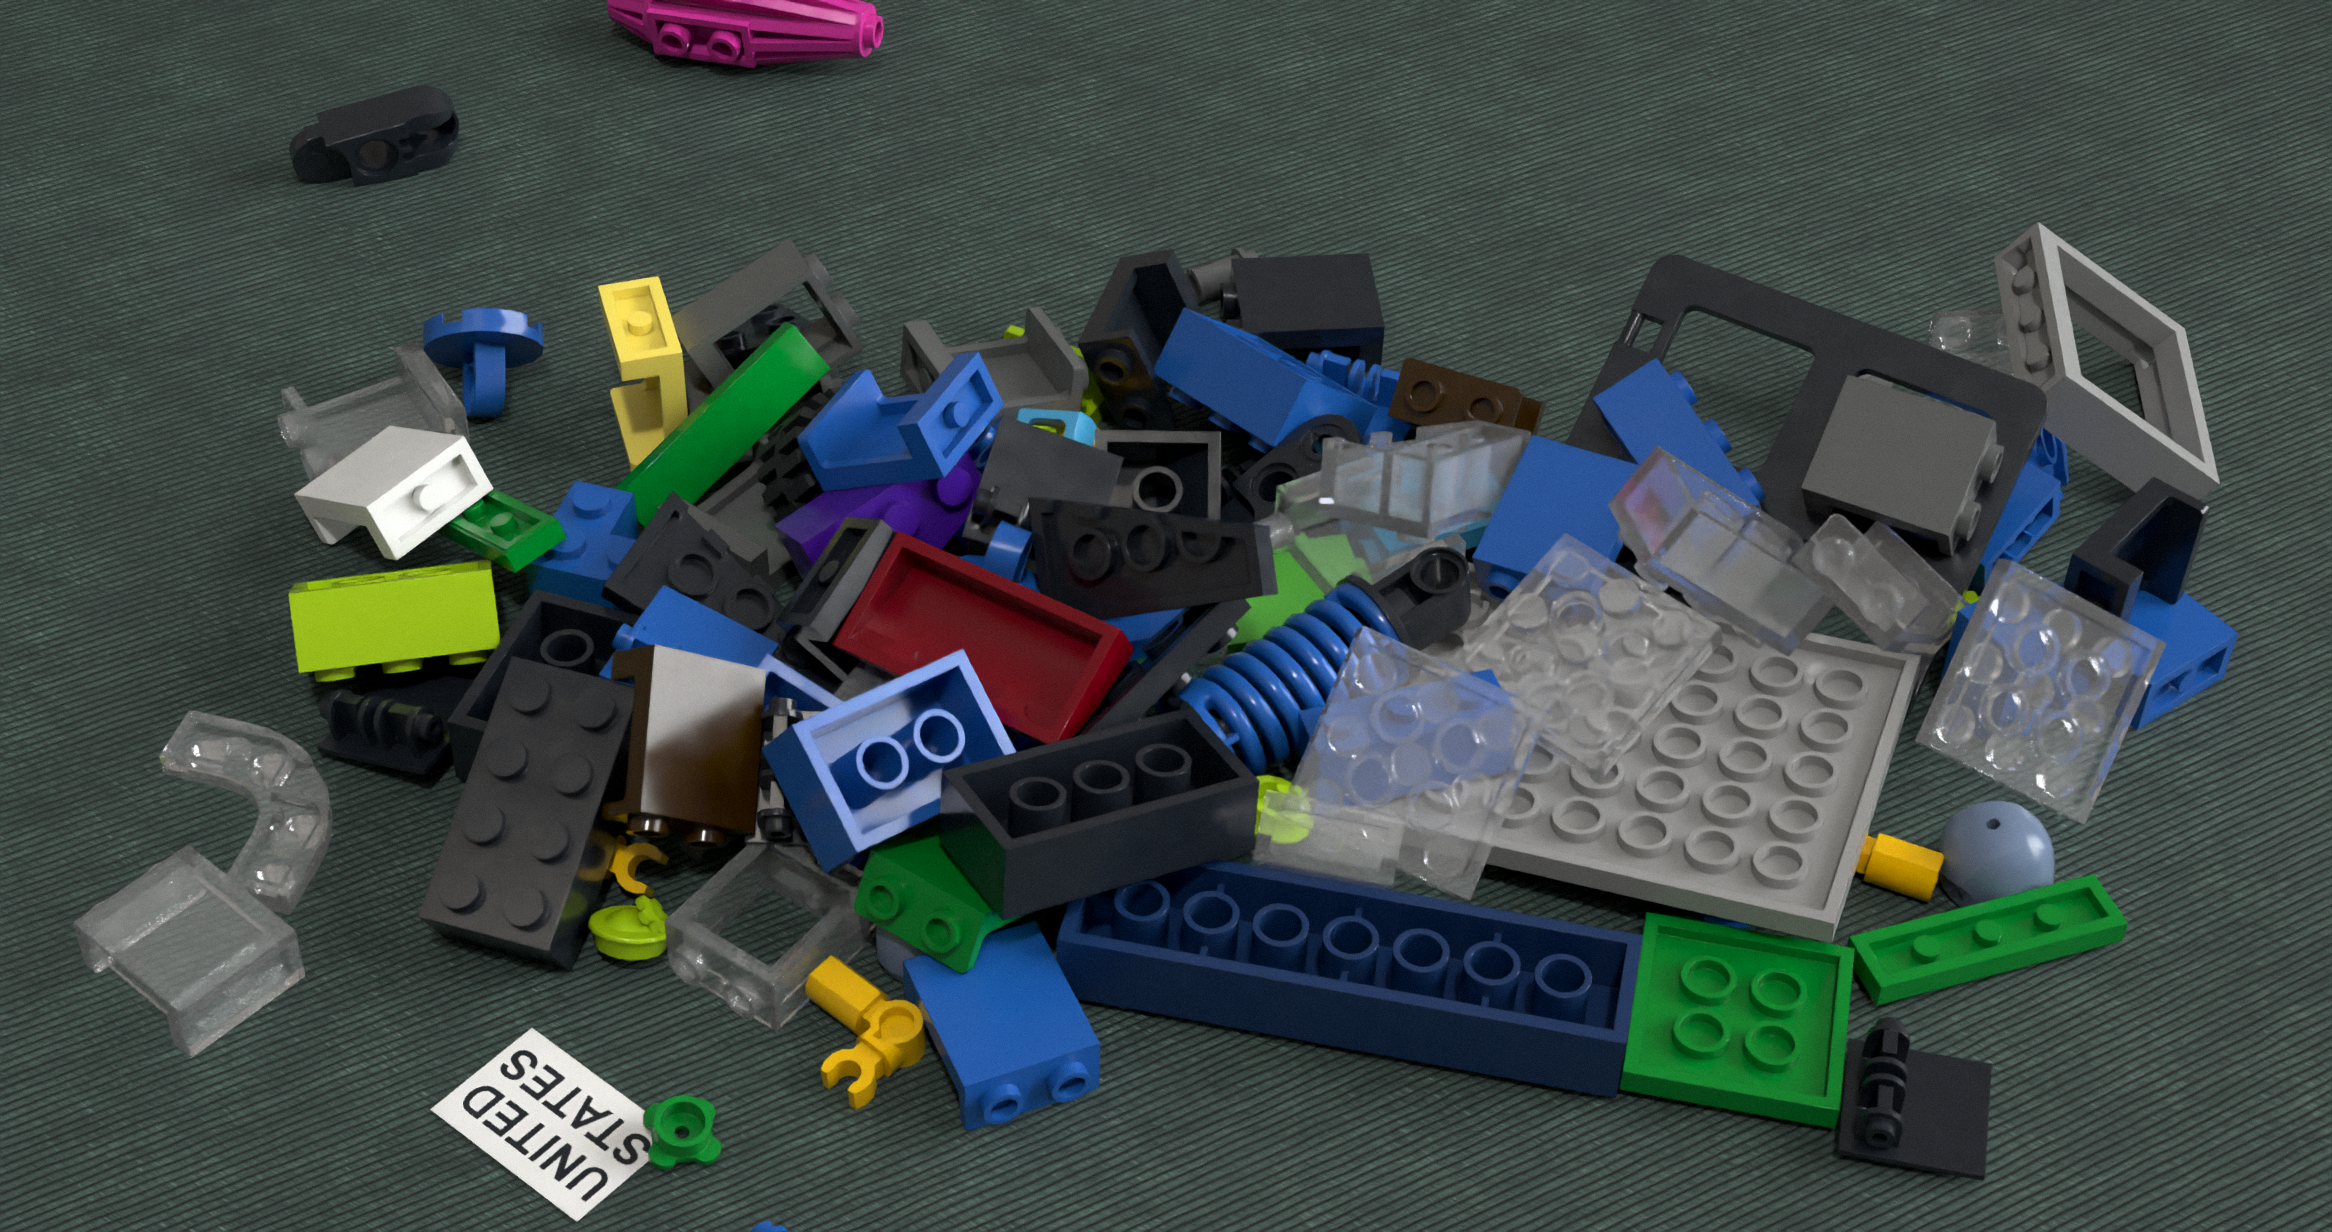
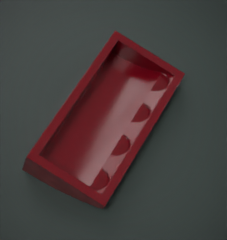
(1032, 654)

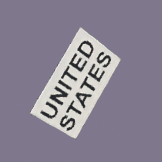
(551, 1123)

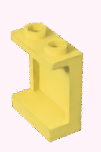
(647, 349)

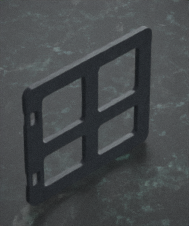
(1840, 349)

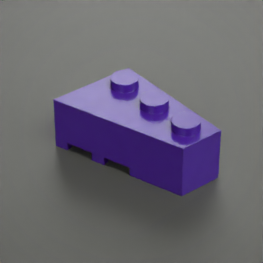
(922, 509)

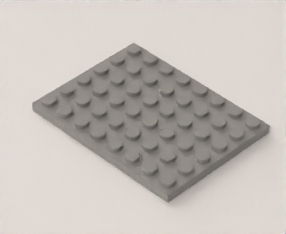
(1735, 795)

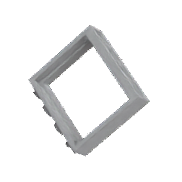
(2041, 291)

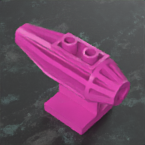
(752, 30)

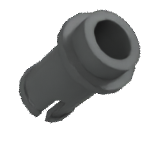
(1207, 278)

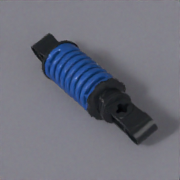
(1258, 691)

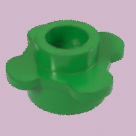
(683, 1114)

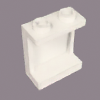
(398, 487)

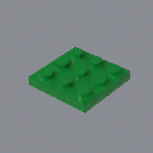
(1739, 1020)

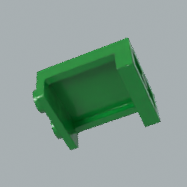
(929, 900)

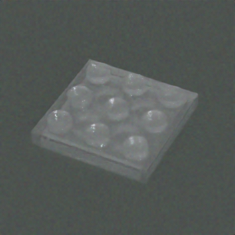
(1591, 651)
(2040, 691)
(1422, 746)

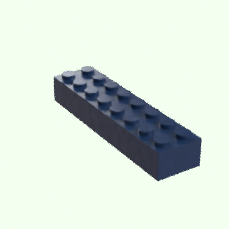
(1362, 971)

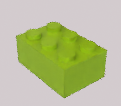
(394, 619)

